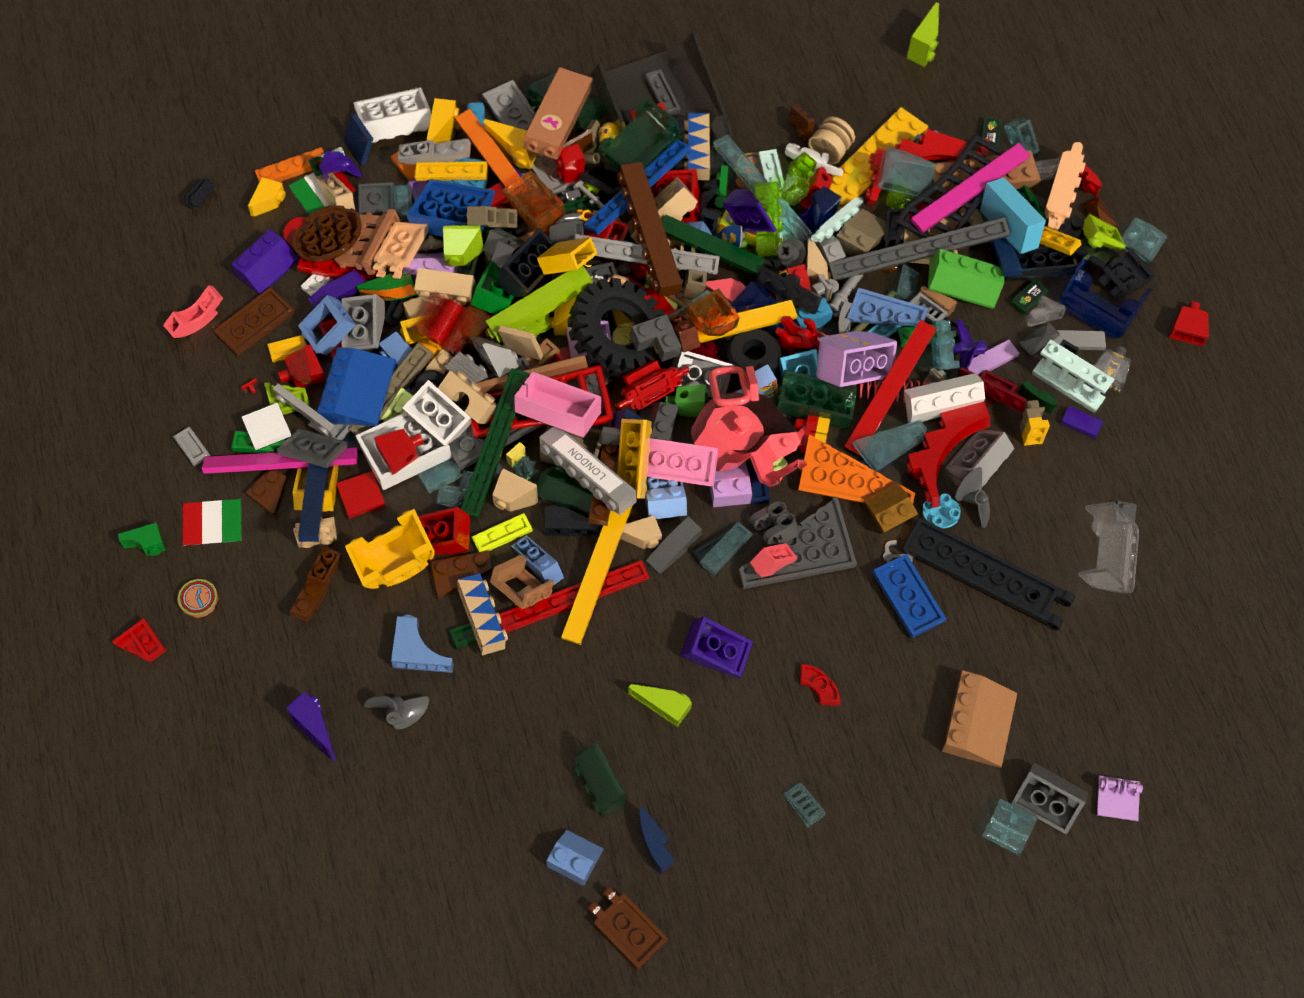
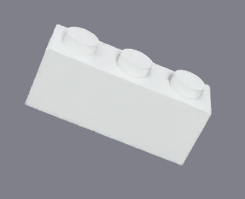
(437, 413)

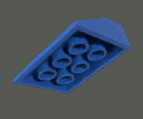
(447, 204)
(356, 387)

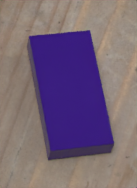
(1082, 422)

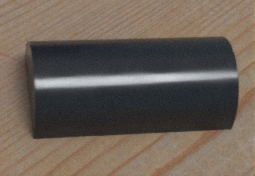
(1044, 263)
(522, 269)

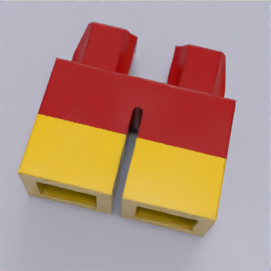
(814, 426)

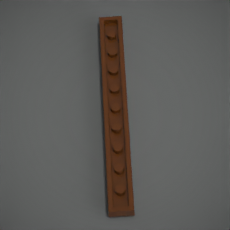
(599, 512)

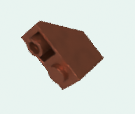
(685, 332)

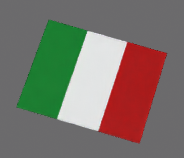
(310, 194)
(212, 522)

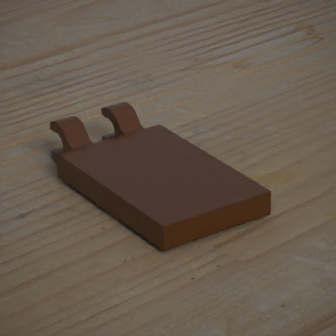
(628, 928)

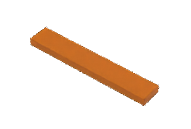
(487, 148)

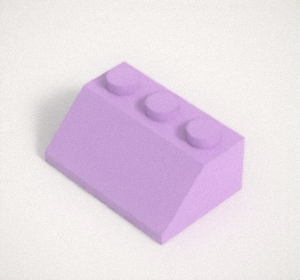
(430, 261)

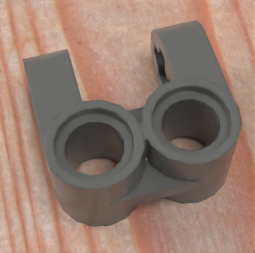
(783, 523)

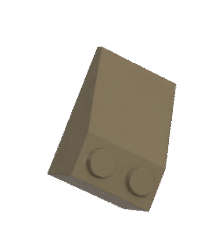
(861, 234)

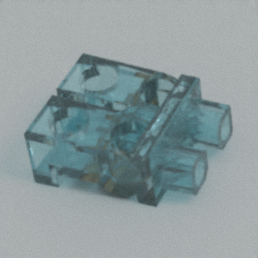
(942, 346)

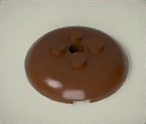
(327, 234)

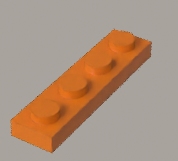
(290, 167)

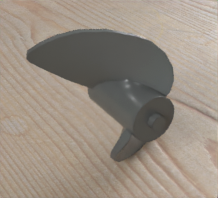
(970, 491)
(399, 712)

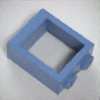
(338, 331)

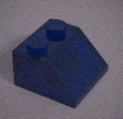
(823, 207)
(751, 298)

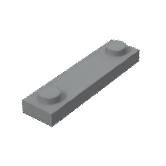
(324, 425)

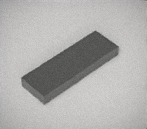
(662, 91)

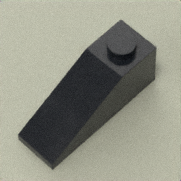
(565, 522)

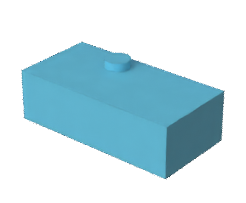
(1023, 220)

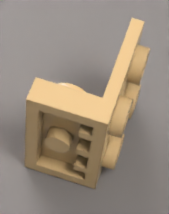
(327, 533)

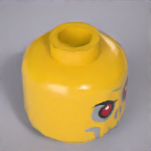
(608, 130)

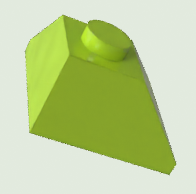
(461, 244)

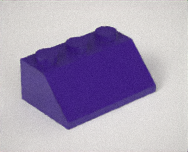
(264, 262)

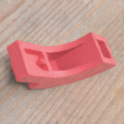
(195, 317)

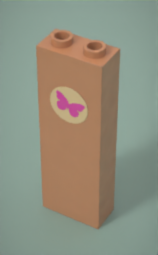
(557, 113)

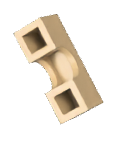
(480, 406)

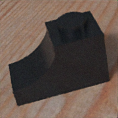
(712, 218)

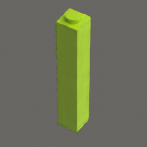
(540, 302)

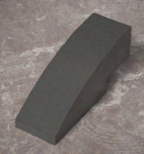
(674, 545)

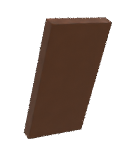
(254, 321)

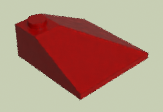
(690, 180)

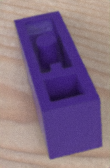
(340, 288)

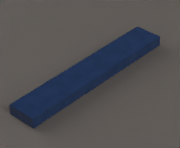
(1005, 254)
(313, 504)

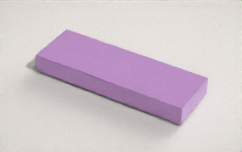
(993, 358)

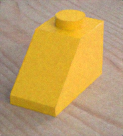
(266, 197)

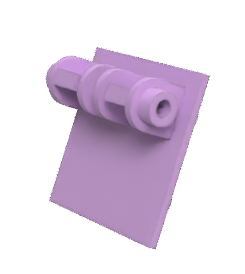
(1118, 798)

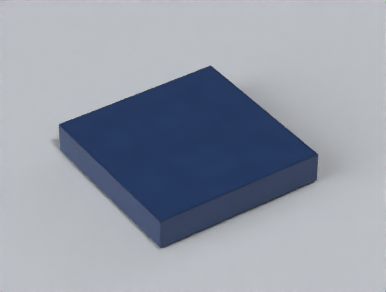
(358, 139)

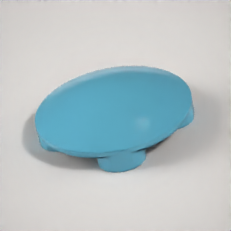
(945, 515)

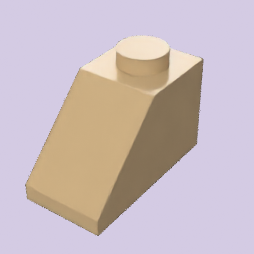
(643, 533)

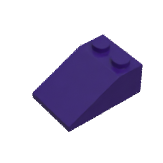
(748, 212)
(716, 647)
(307, 716)

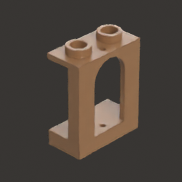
(515, 568)

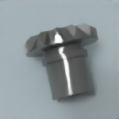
(792, 252)

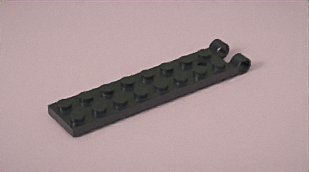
(987, 572)

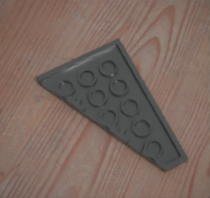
(819, 549)

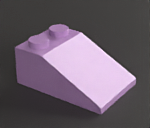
(731, 487)

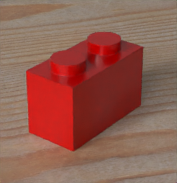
(570, 164)

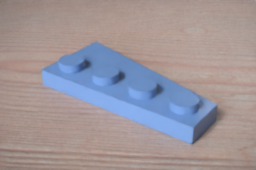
(882, 309)

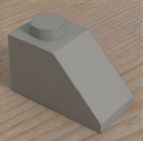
(831, 249)

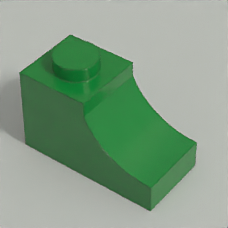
(145, 538)

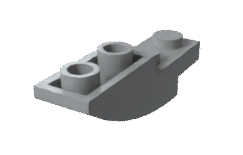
(430, 152)

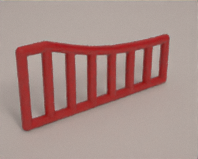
(580, 375)

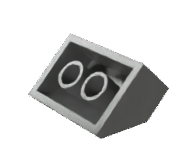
(663, 419)
(1050, 798)

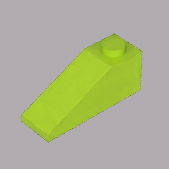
(664, 702)

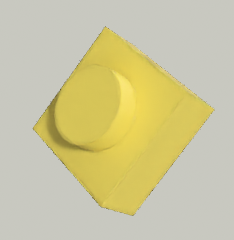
(515, 454)

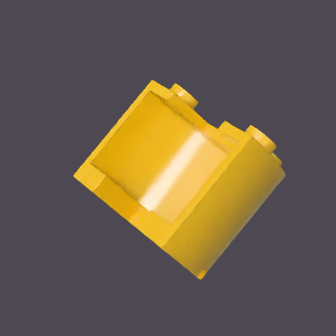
(394, 555)

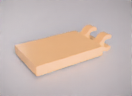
(399, 248)

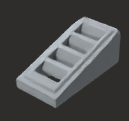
(926, 302)

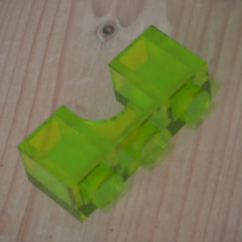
(796, 183)

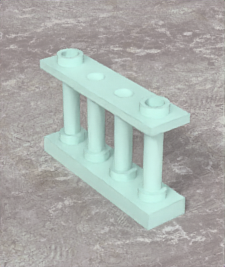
(1067, 384)

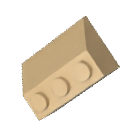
(455, 285)

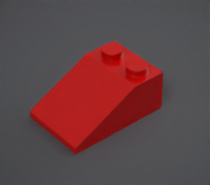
(447, 530)

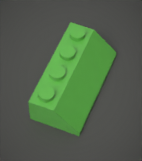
(965, 278)

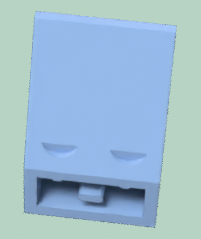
(665, 498)

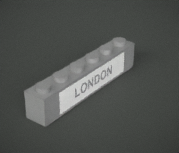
(587, 470)

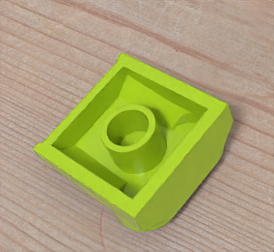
(1102, 234)

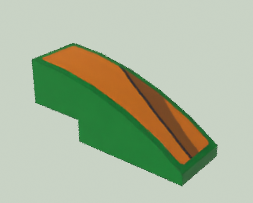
(389, 287)

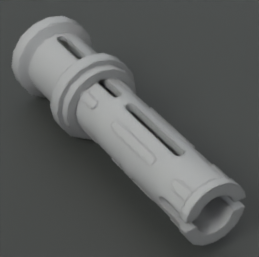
(842, 296)

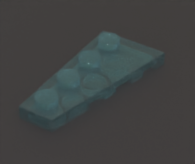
(889, 445)

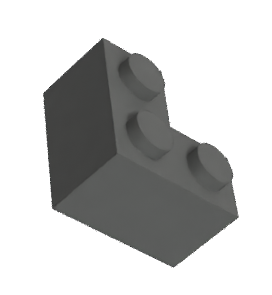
(501, 245)
(656, 333)

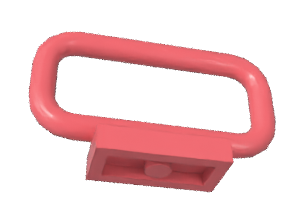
(748, 384)

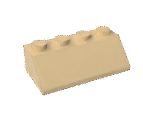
(672, 201)

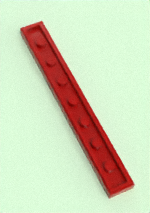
(892, 384)
(565, 598)

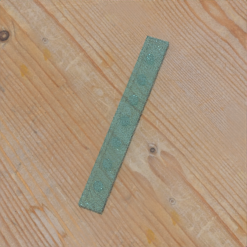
(750, 175)

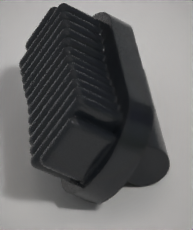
(198, 193)
(394, 312)

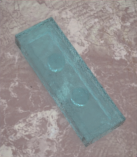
(726, 548)

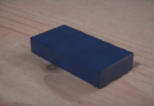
(760, 491)

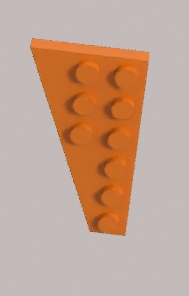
(839, 475)

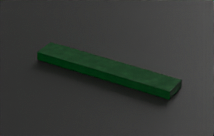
(712, 245)

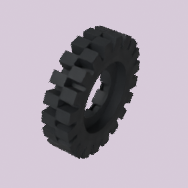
(587, 329)

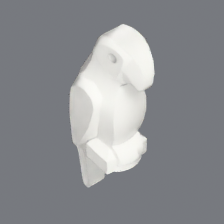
(793, 151)

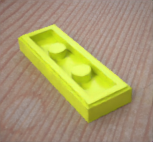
(502, 533)

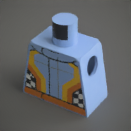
(766, 382)

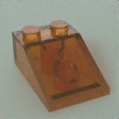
(534, 201)

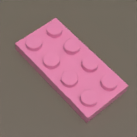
(682, 462)

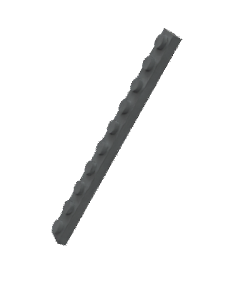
(919, 249)

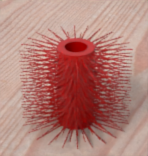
(444, 322)

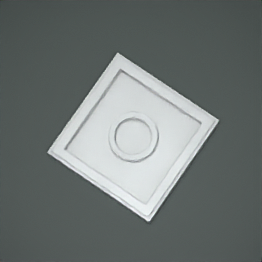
(266, 426)

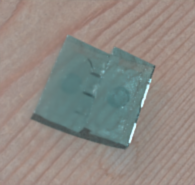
(1143, 239)
(1009, 827)

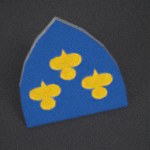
(733, 235)

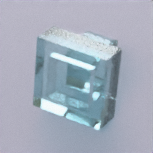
(525, 468)

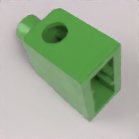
(689, 399)

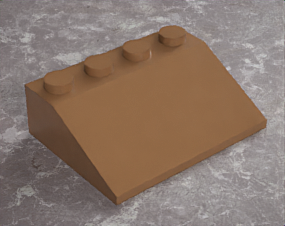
(979, 720)

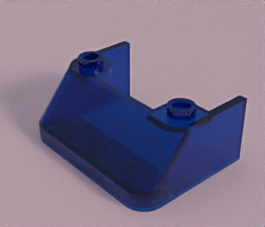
(1096, 309)

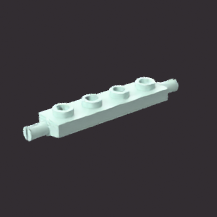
(837, 220)

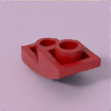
(1090, 181)

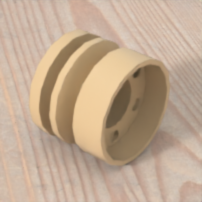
(833, 138)

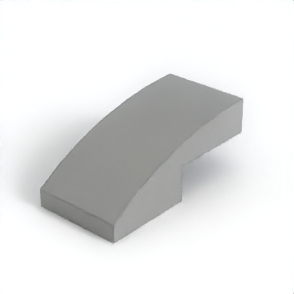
(844, 323)

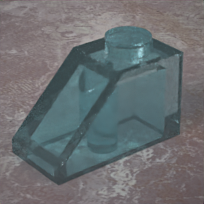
(1021, 132)
(402, 200)

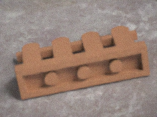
(376, 238)

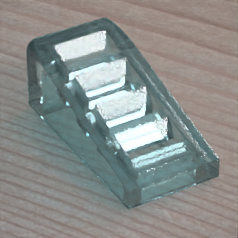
(808, 820)

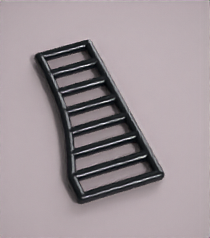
(937, 187)

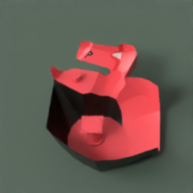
(741, 436)

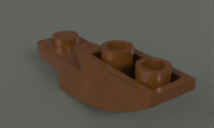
(317, 584)

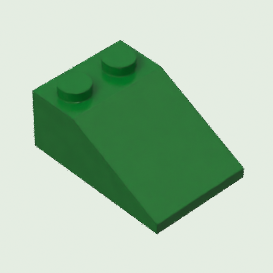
(489, 293)

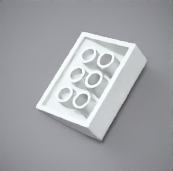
(394, 114)
(429, 453)

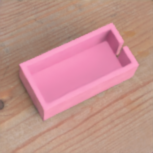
(558, 404)

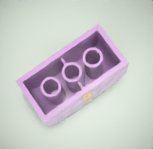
(855, 358)

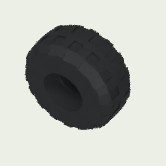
(753, 341)

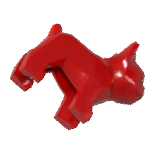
(795, 336)

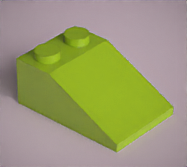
(924, 39)

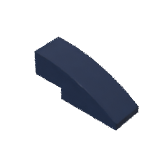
(655, 842)

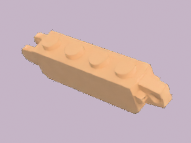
(1064, 185)

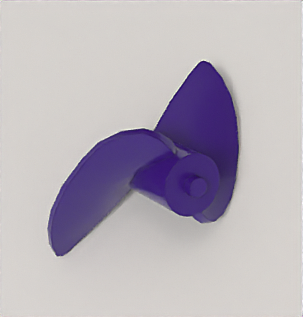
(337, 162)
(967, 347)

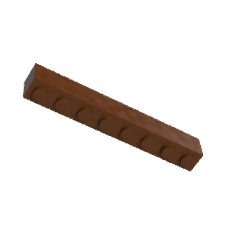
(649, 229)

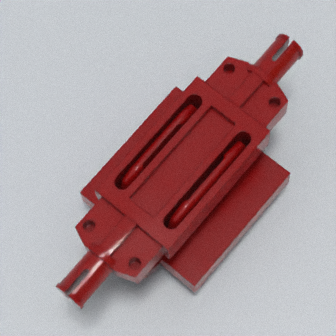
(649, 384)

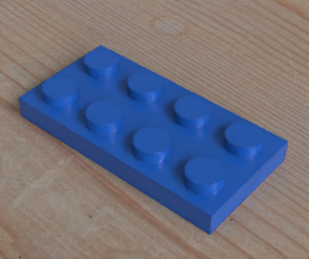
(909, 596)

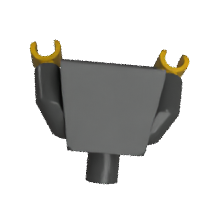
(567, 227)

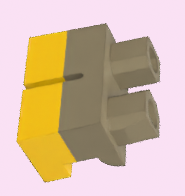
(1032, 426)

